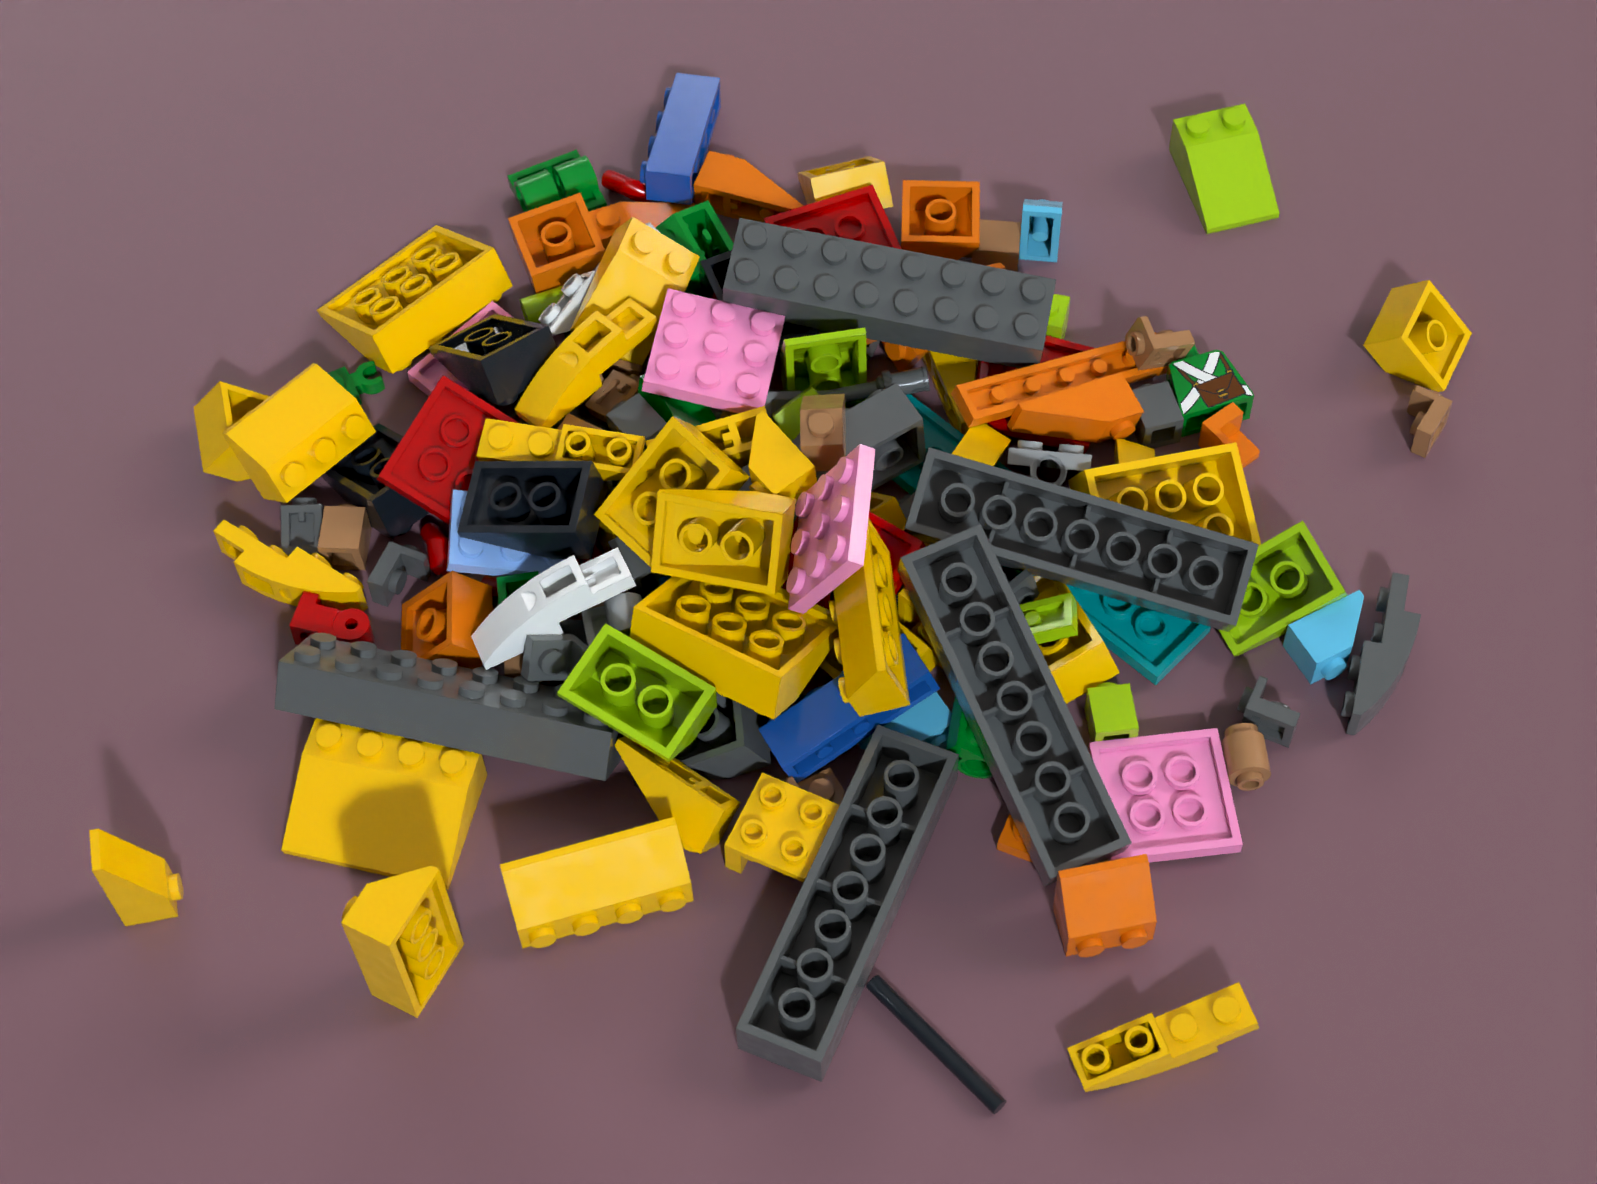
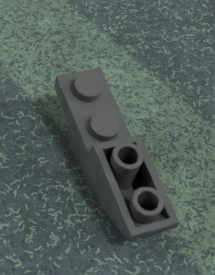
(1381, 658)

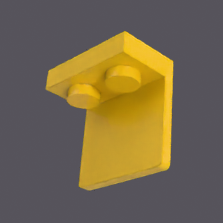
(779, 828)

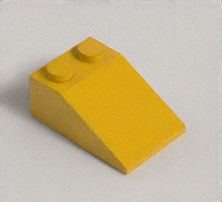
(638, 267)
(674, 460)
(724, 537)
(1076, 660)

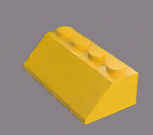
(870, 634)
(598, 883)
(403, 936)

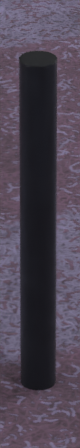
(936, 1044)

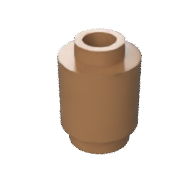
(1245, 756)

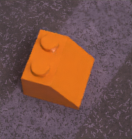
(941, 217)
(556, 242)
(444, 617)
(1105, 906)

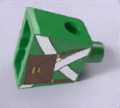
(1205, 386)

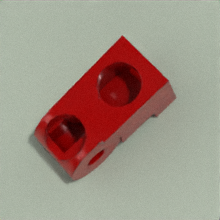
(313, 617)

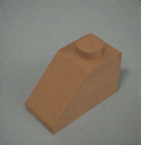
(823, 429)

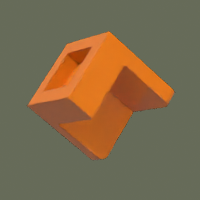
(1225, 429)

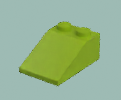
(1223, 168)
(825, 361)
(1285, 585)

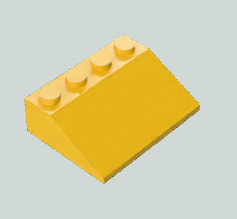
(417, 297)
(1189, 486)
(736, 640)
(382, 801)

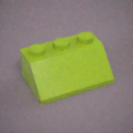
(639, 693)

